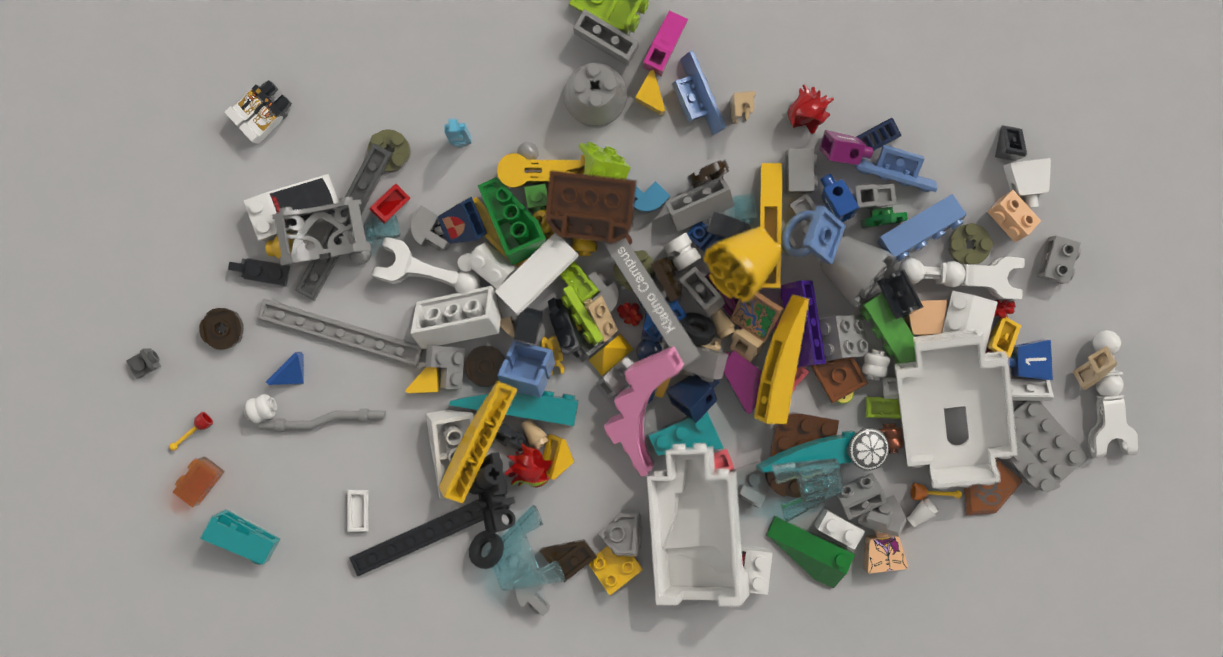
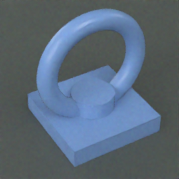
(822, 236)

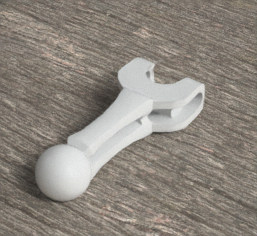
(408, 266)

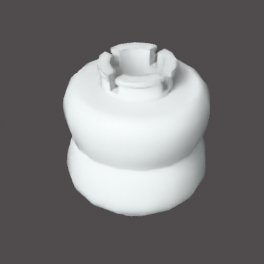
(875, 364)
(260, 408)

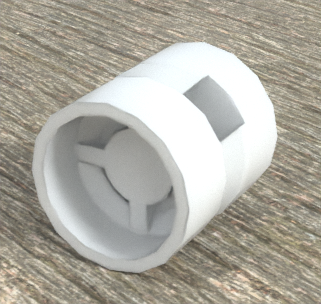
(682, 252)

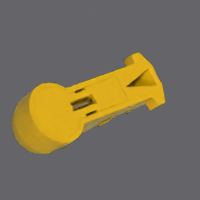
(517, 171)

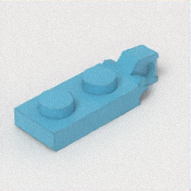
(457, 133)

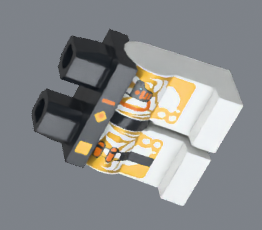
(258, 112)

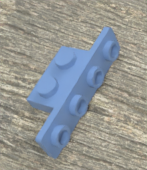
(696, 95)
(898, 166)

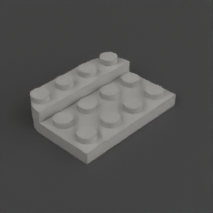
(1043, 447)

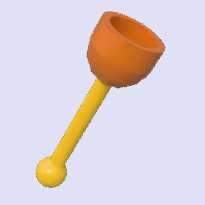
(920, 492)

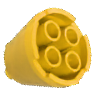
(742, 263)

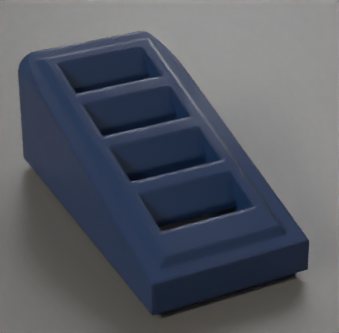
(892, 127)

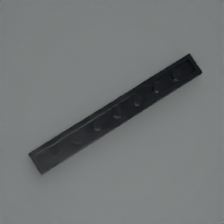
(416, 538)

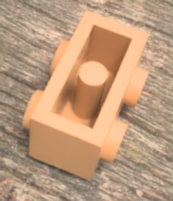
(1015, 220)

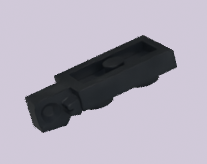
(261, 271)
(564, 327)
(506, 435)

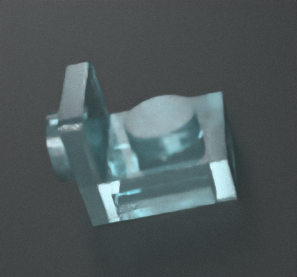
(745, 208)
(377, 229)

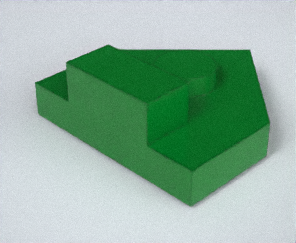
(883, 216)

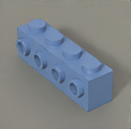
(922, 228)

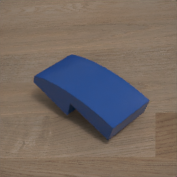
(701, 238)

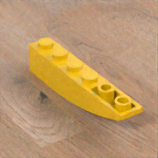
(772, 213)
(781, 364)

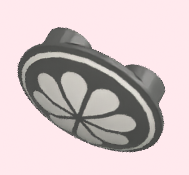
(868, 449)

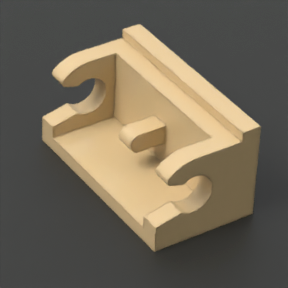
(740, 104)

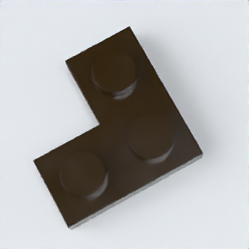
(665, 272)

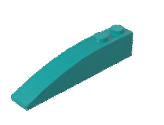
(547, 408)
(817, 449)

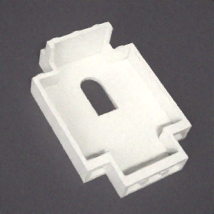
(949, 374)

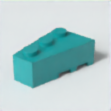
(685, 432)
(240, 537)

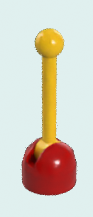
(201, 422)

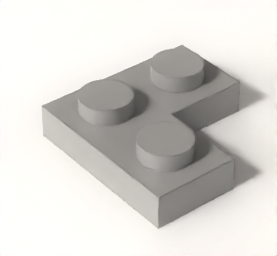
(799, 232)
(452, 364)

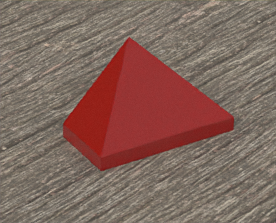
(389, 203)

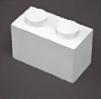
(839, 528)

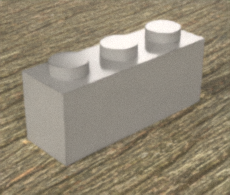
(605, 37)
(699, 203)

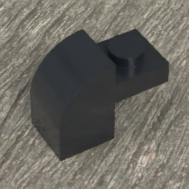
(726, 226)
(528, 325)

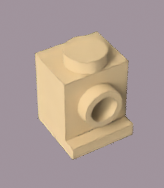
(746, 344)

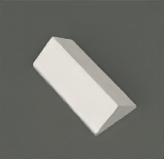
(536, 273)

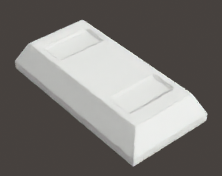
(357, 510)

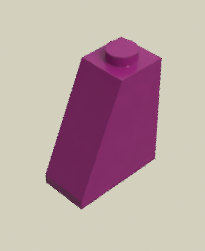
(743, 379)

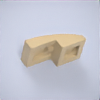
(507, 324)
(1096, 368)

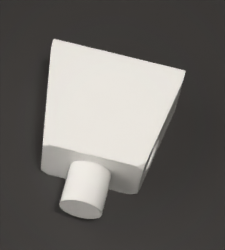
(1029, 179)

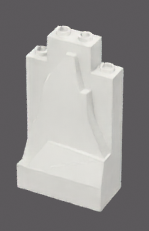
(696, 530)

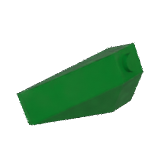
(514, 224)
(816, 555)

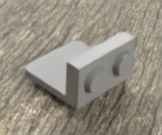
(843, 337)

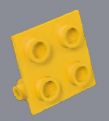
(614, 570)

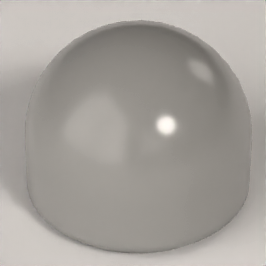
(528, 150)
(361, 257)

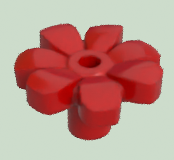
(1004, 308)
(630, 313)

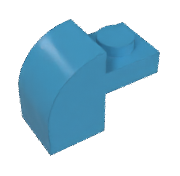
(651, 199)

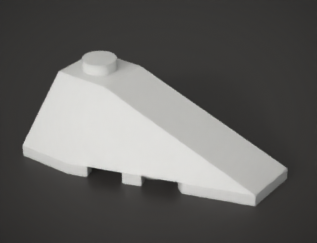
(445, 433)

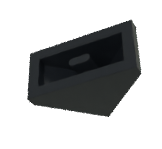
(1011, 144)

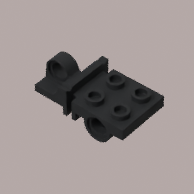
(491, 489)

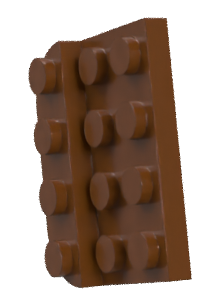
(590, 206)
(798, 430)

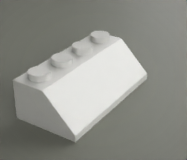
(970, 313)
(456, 317)

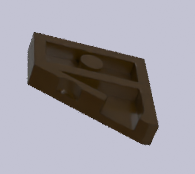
(570, 556)

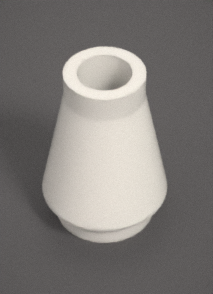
(924, 511)

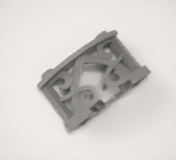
(299, 250)

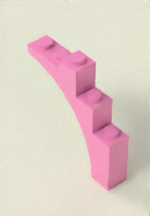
(632, 402)

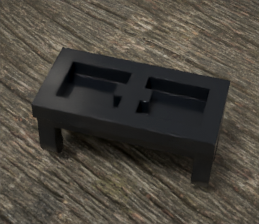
(900, 294)

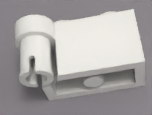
(488, 264)

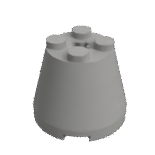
(595, 106)
(857, 269)

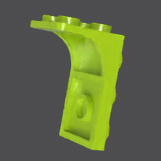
(617, 13)
(603, 161)

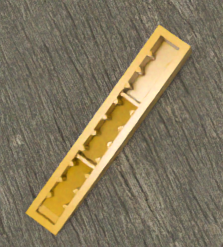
(476, 443)

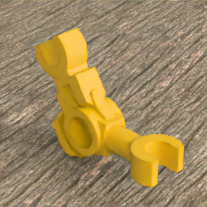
(553, 344)

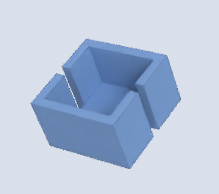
(529, 367)

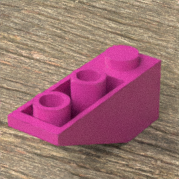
(664, 43)

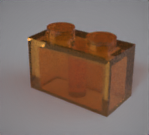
(197, 481)

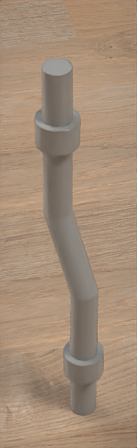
(362, 415)

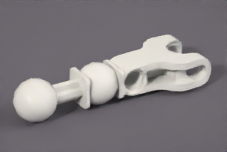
(955, 274)
(1110, 406)

